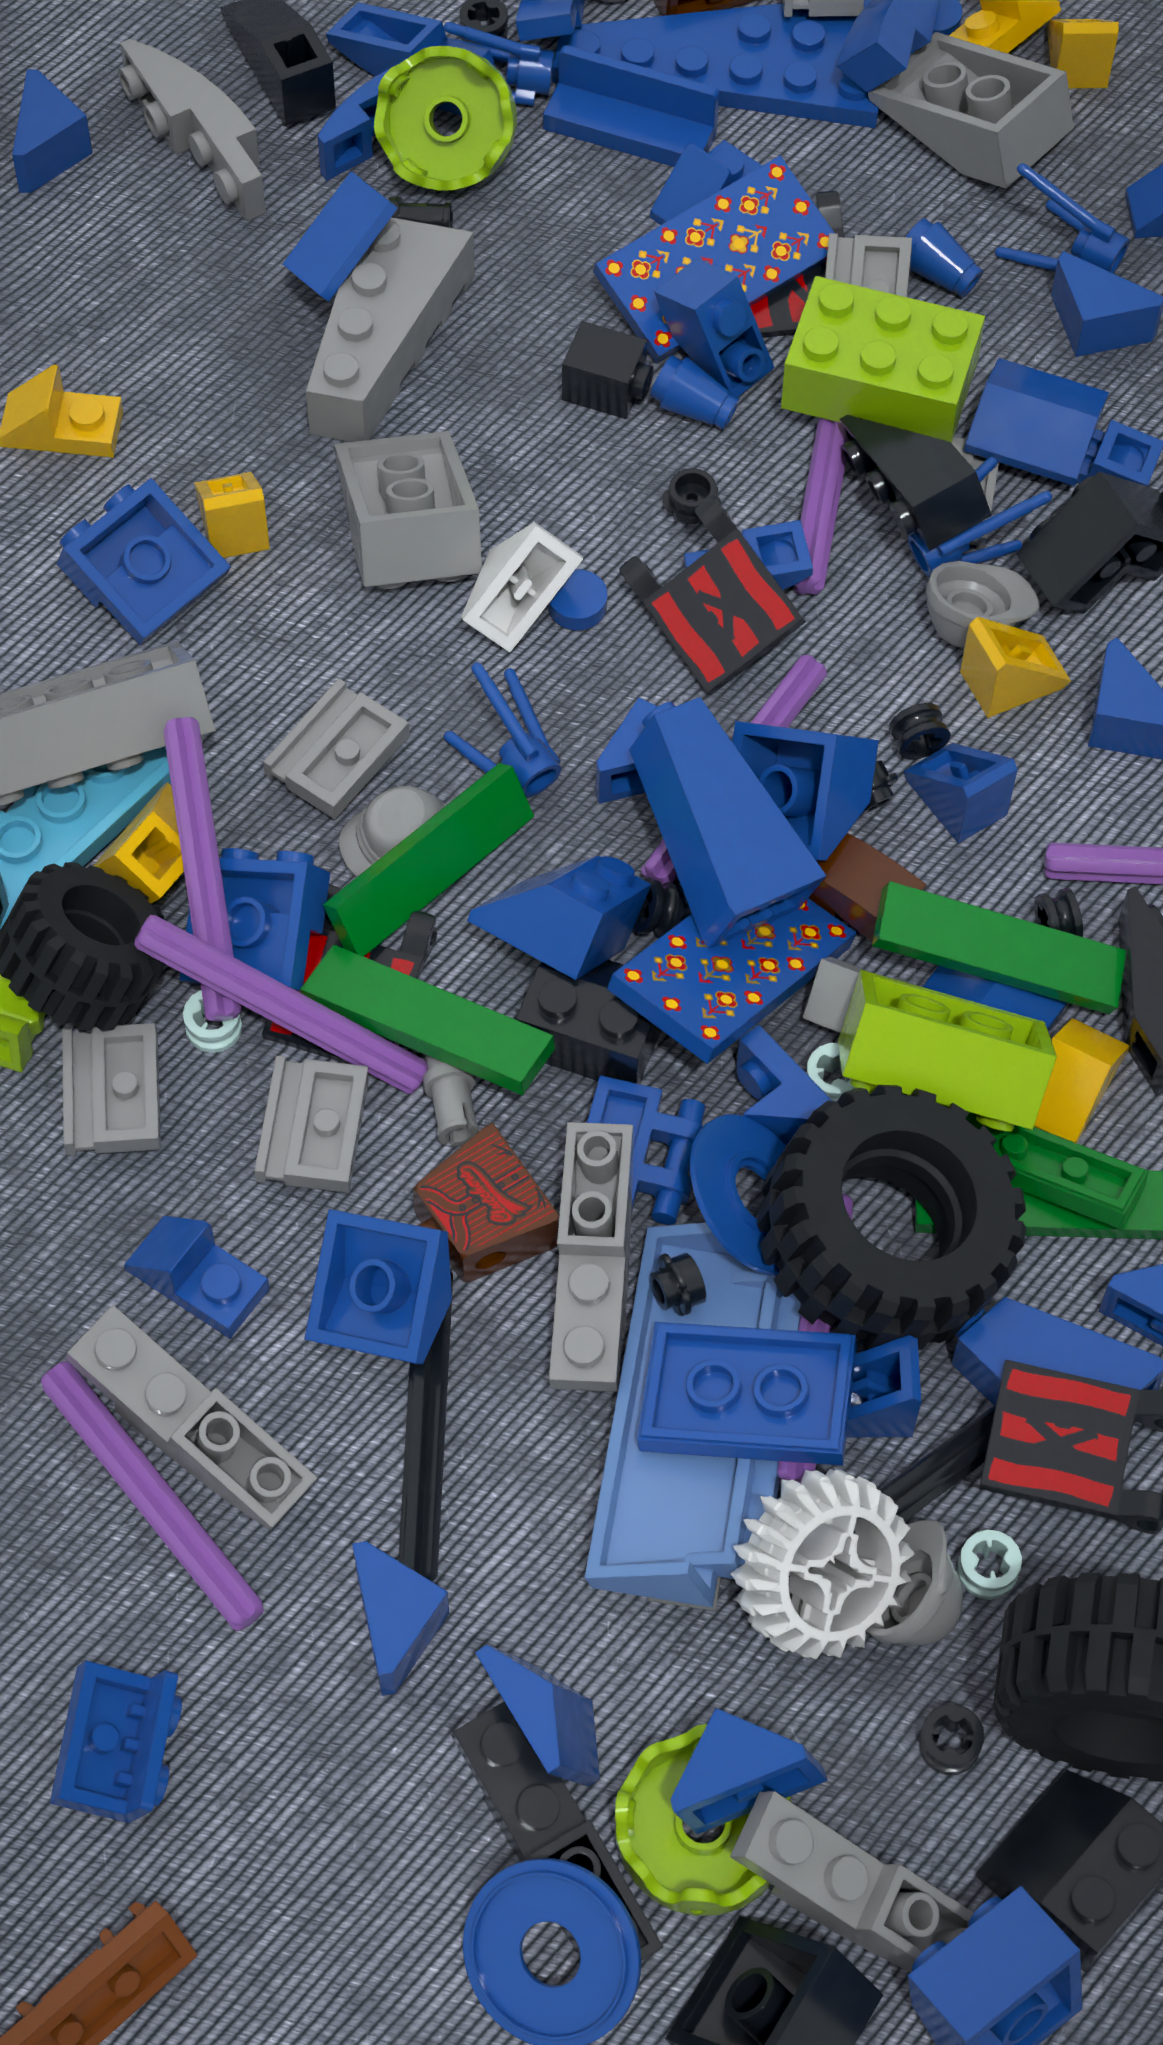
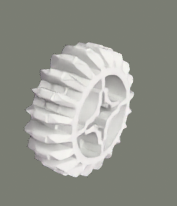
(811, 1529)

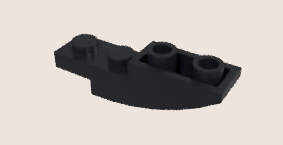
(539, 1810)

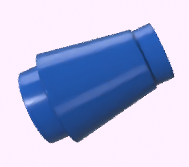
(942, 258)
(693, 393)

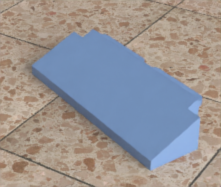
(673, 1518)

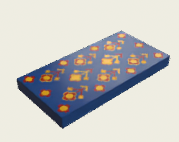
(753, 228)
(723, 991)

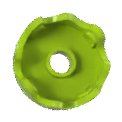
(406, 111)
(658, 1852)

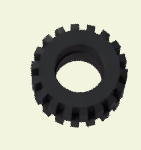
(75, 949)

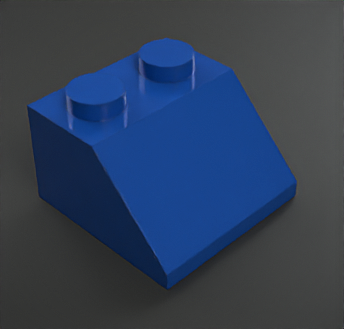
(812, 777)
(568, 915)
(1000, 1979)

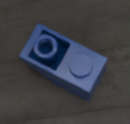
(715, 325)

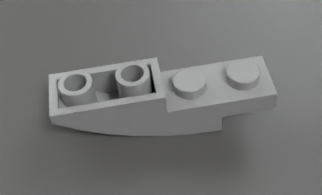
(196, 117)
(593, 1257)
(189, 1421)
(844, 1886)

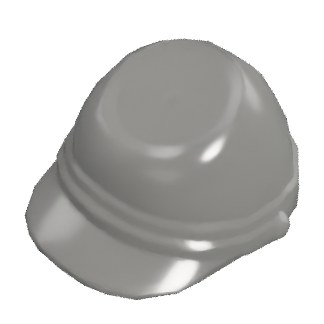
(966, 590)
(384, 825)
(931, 1599)

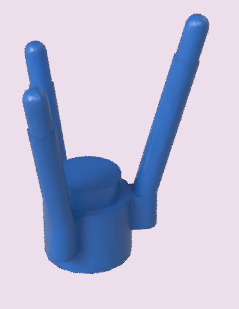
(527, 67)
(1096, 240)
(956, 546)
(530, 754)

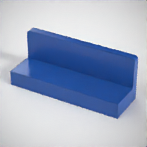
(630, 107)

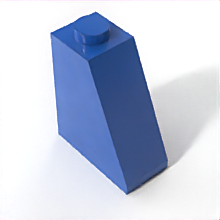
(1049, 1342)

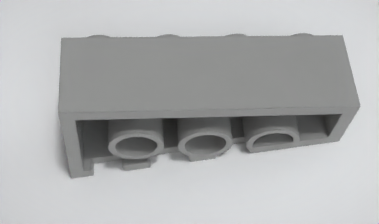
(383, 324)

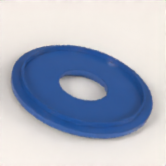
(715, 1159)
(607, 1944)

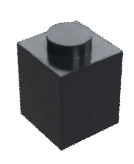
(606, 370)

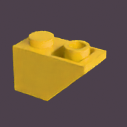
(148, 848)

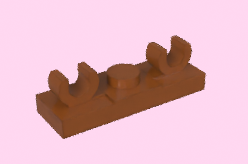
(107, 1983)

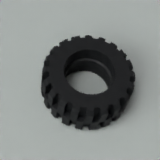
(934, 1159)
(1086, 1673)

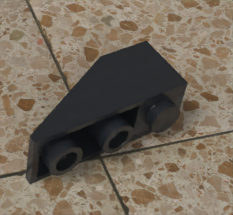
(284, 57)
(921, 476)
(1143, 985)

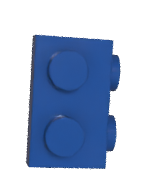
(116, 1742)

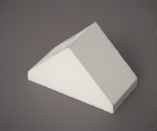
(518, 584)

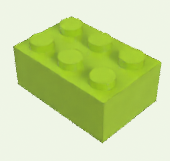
(881, 359)
(946, 1046)

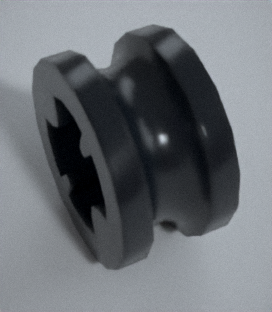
(491, 11)
(919, 731)
(661, 908)
(1059, 912)
(949, 1760)

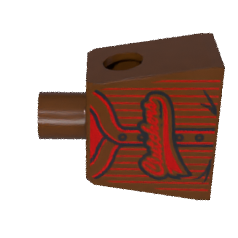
(487, 1207)

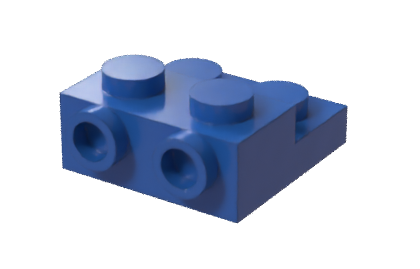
(141, 560)
(272, 911)

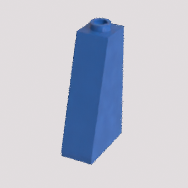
(720, 825)

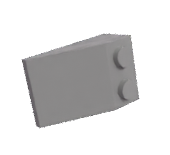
(978, 107)
(409, 509)

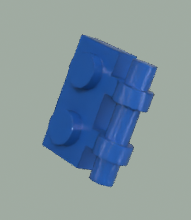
(639, 1106)

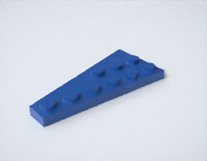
(747, 54)

